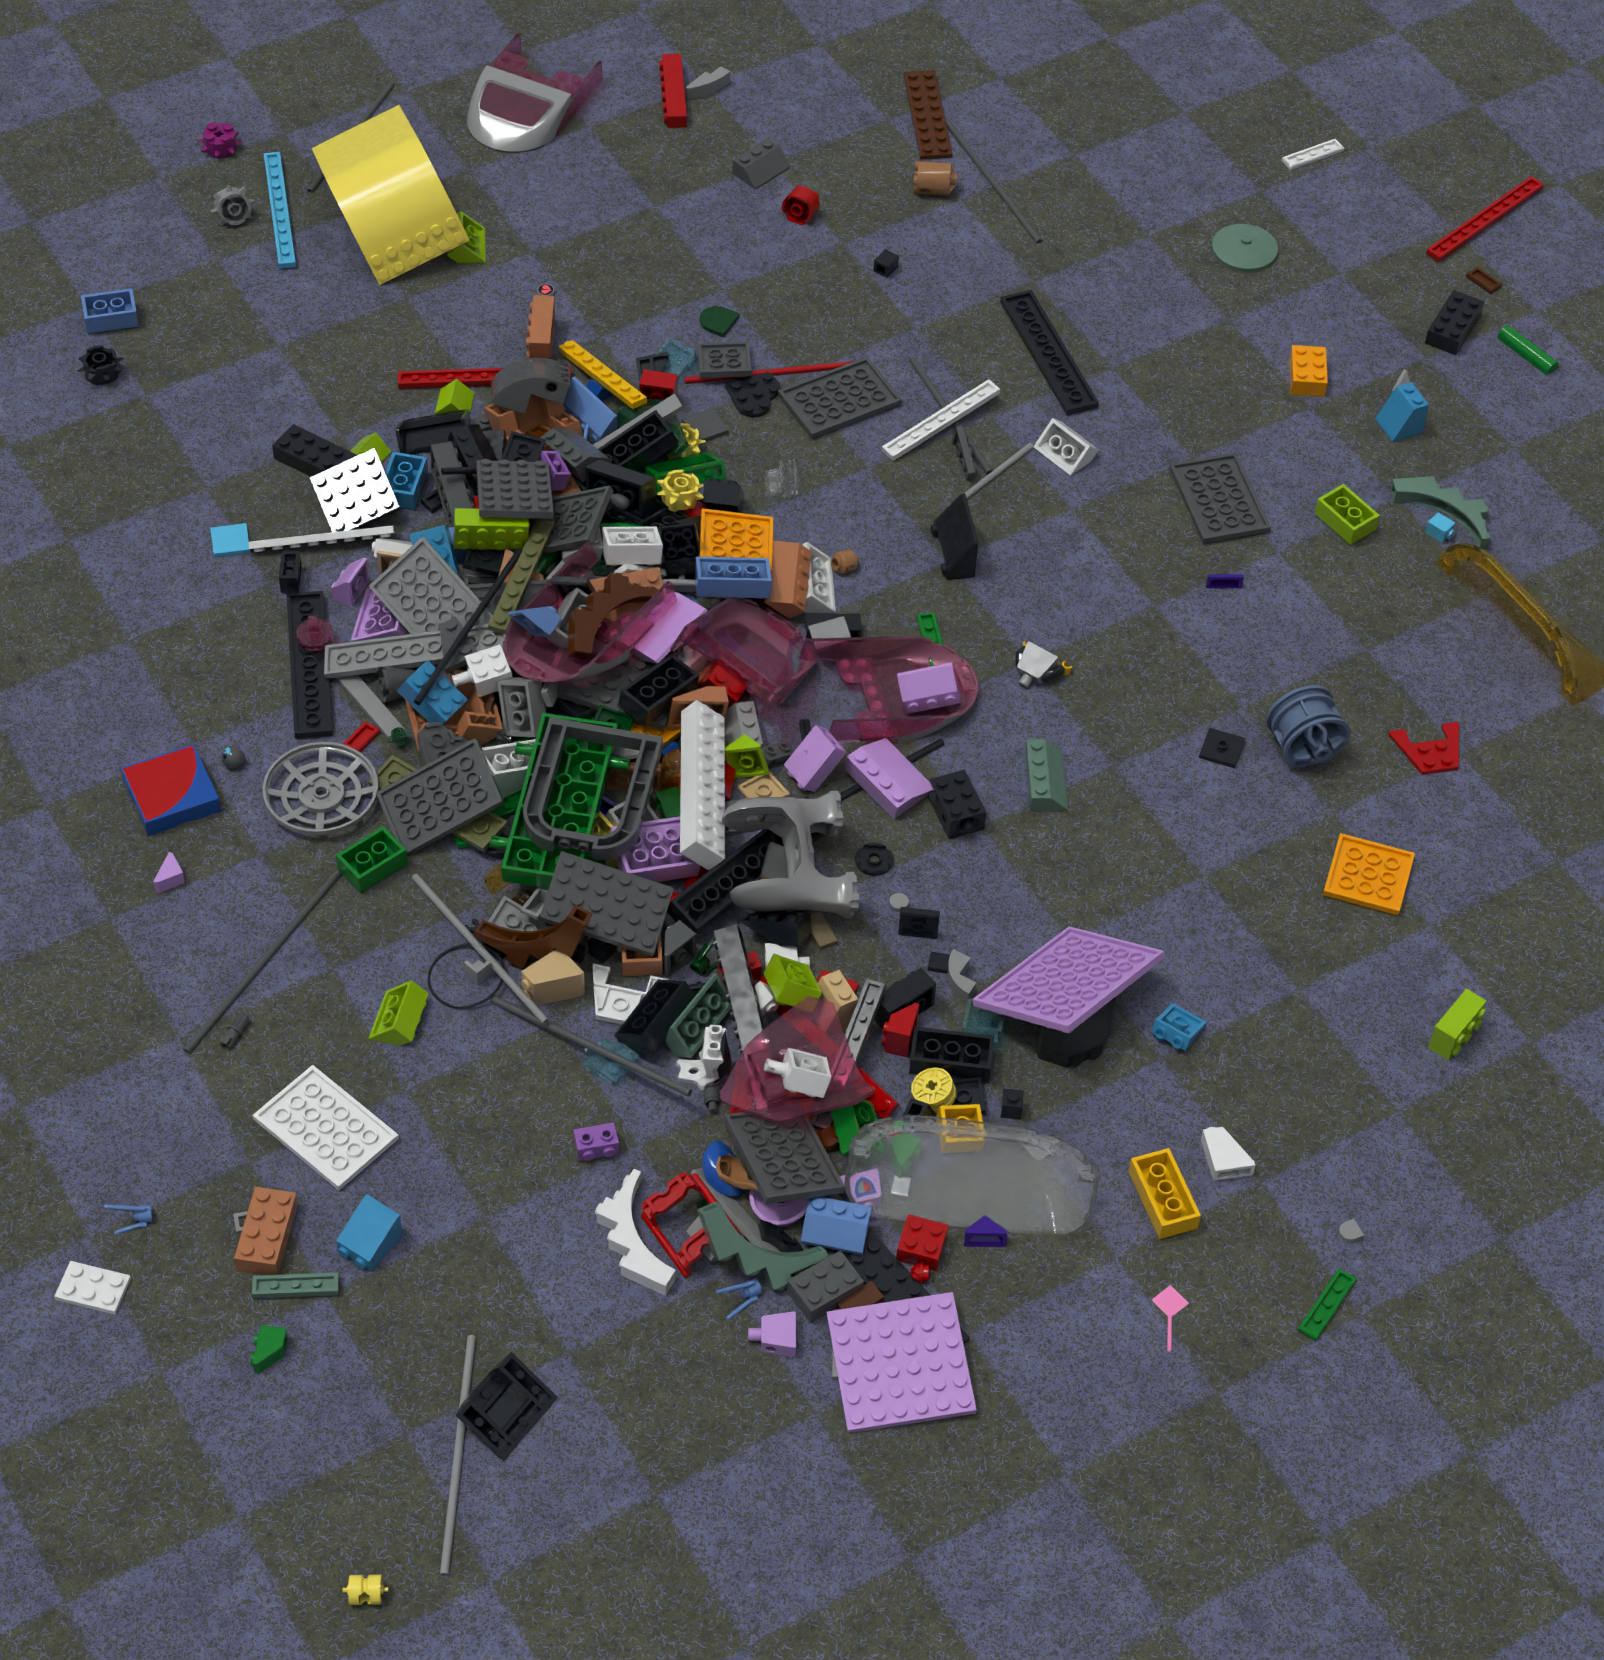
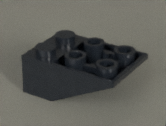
(680, 548)
(781, 926)

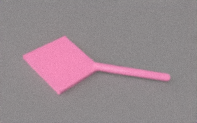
(1170, 1303)

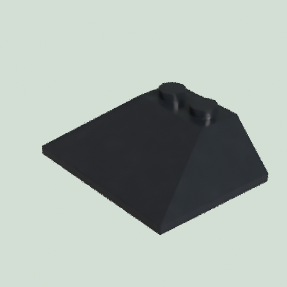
(1079, 1045)
(505, 1405)

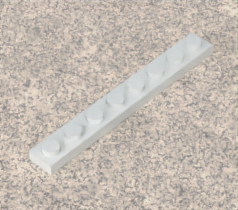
(940, 420)
(314, 539)

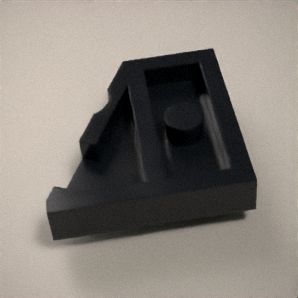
(653, 362)

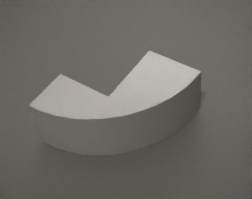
(957, 967)

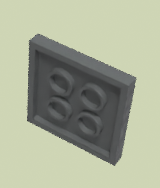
(724, 360)

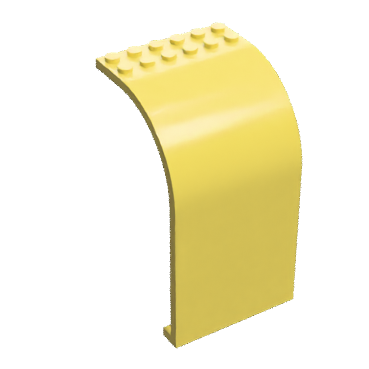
(390, 194)

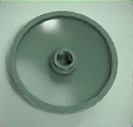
(1244, 248)

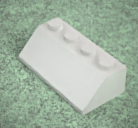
(820, 583)

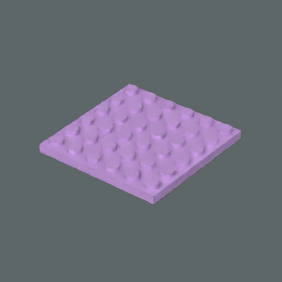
(901, 1362)

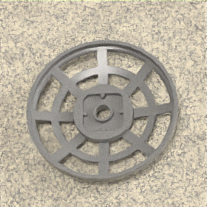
(319, 782)

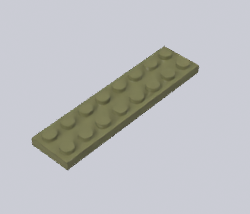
(475, 833)

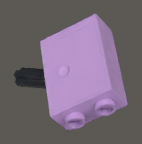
(814, 756)

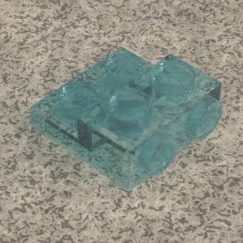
(680, 357)

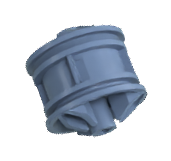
(1308, 726)

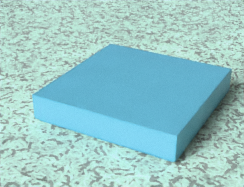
(230, 540)

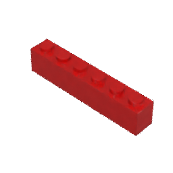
(673, 87)

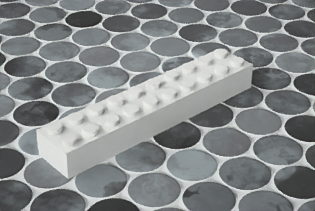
(702, 785)

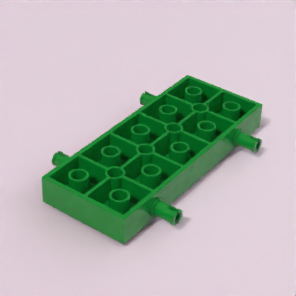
(571, 806)

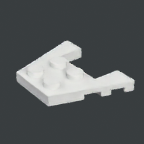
(615, 1002)

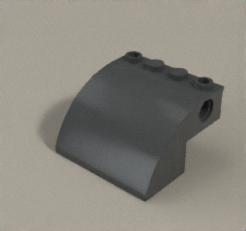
(529, 376)

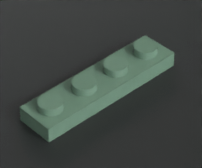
(295, 1285)

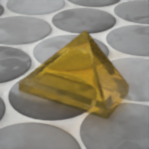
(493, 880)

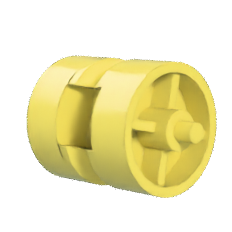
(367, 1588)

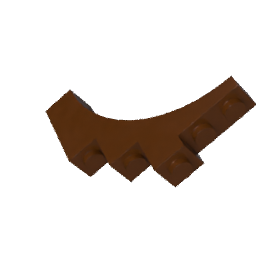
(585, 622)
(523, 944)

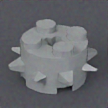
(232, 197)

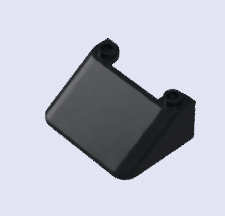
(422, 432)
(957, 539)

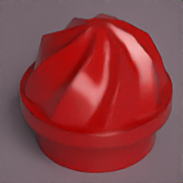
(920, 1272)

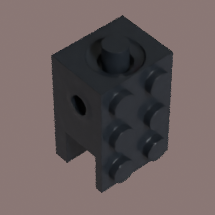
(957, 804)

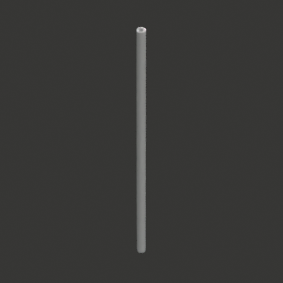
(480, 949)
(457, 1460)

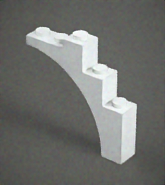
(637, 1261)

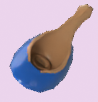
(719, 1160)

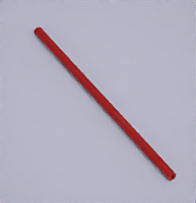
(778, 371)

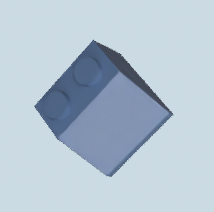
(537, 621)

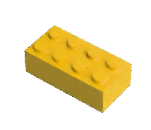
(1164, 1193)

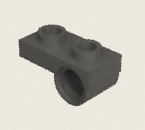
(777, 753)

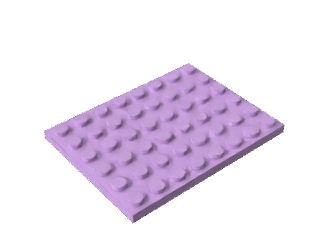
(1068, 979)

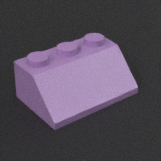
(929, 688)

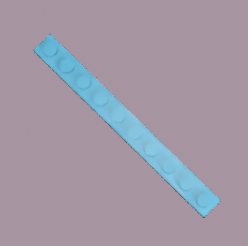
(279, 210)

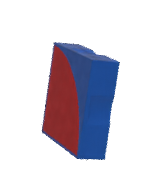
(170, 789)

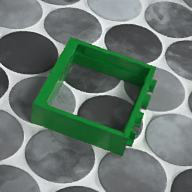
(691, 465)

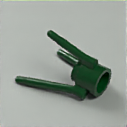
(701, 962)

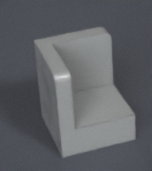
(478, 971)

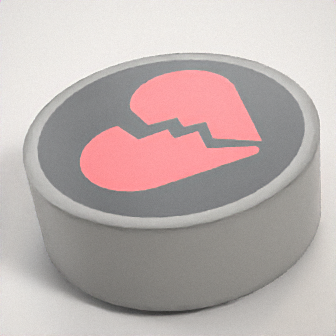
(545, 289)

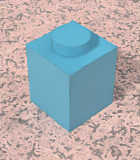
(1440, 528)

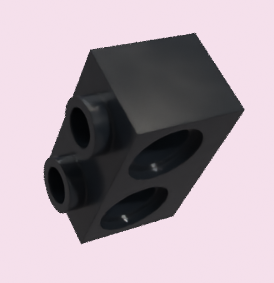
(290, 572)

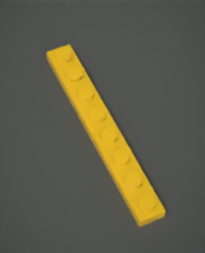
(602, 374)

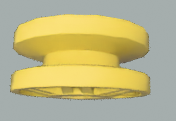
(934, 1087)

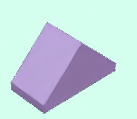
(169, 875)

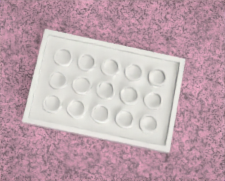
(325, 1127)

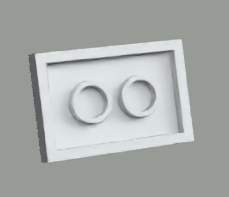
(92, 1287)

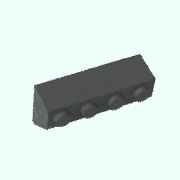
(573, 449)

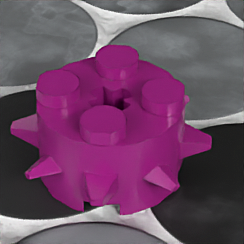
(219, 140)

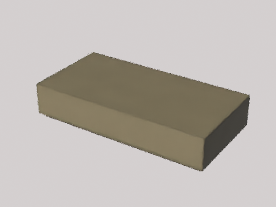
(822, 932)

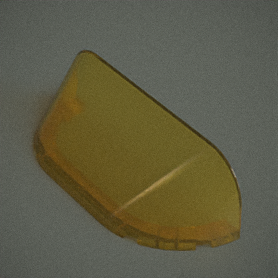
(1582, 666)

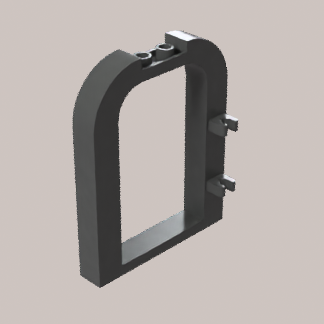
(637, 798)

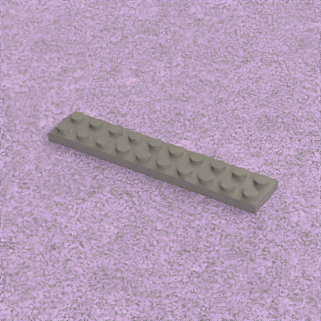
(397, 651)

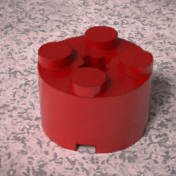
(801, 201)

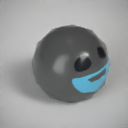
(233, 757)

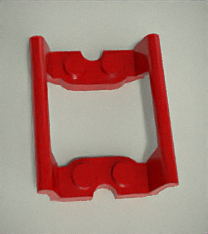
(661, 1203)

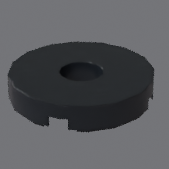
(874, 868)

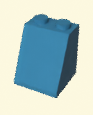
(1403, 413)
(369, 1233)

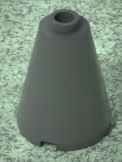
(389, 681)

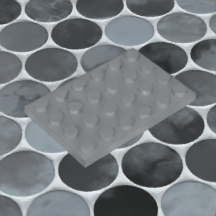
(426, 591)

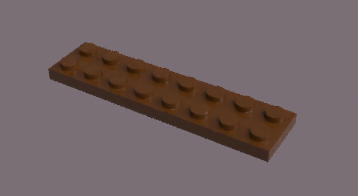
(927, 114)

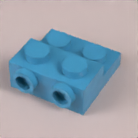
(1178, 1027)

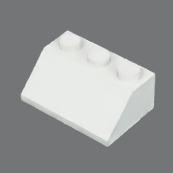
(1065, 447)
(632, 545)

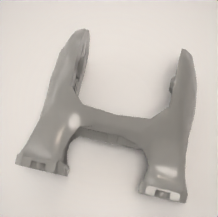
(794, 823)

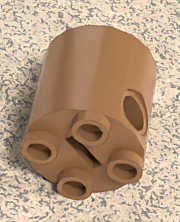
(934, 178)

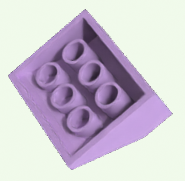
(376, 620)
(662, 635)
(887, 776)
(658, 853)

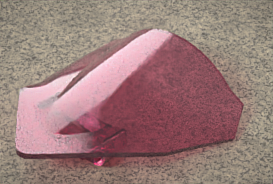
(807, 1027)

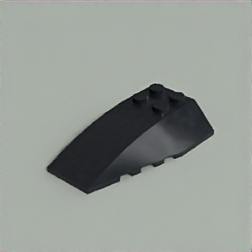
(659, 518)

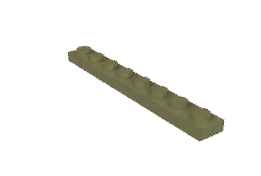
(521, 574)

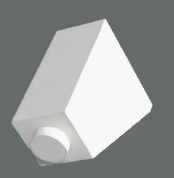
(390, 545)
(1225, 1155)

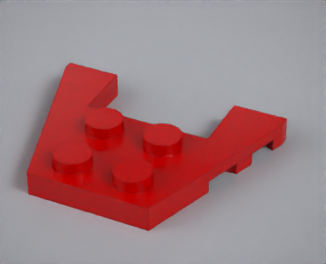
(1432, 755)

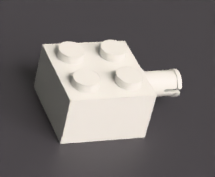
(484, 670)
(802, 1072)

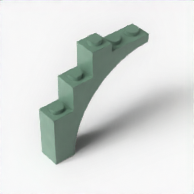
(1448, 500)
(776, 1266)

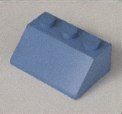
(836, 1224)

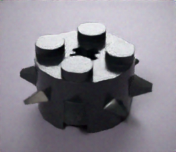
(100, 365)

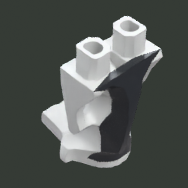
(713, 1062)

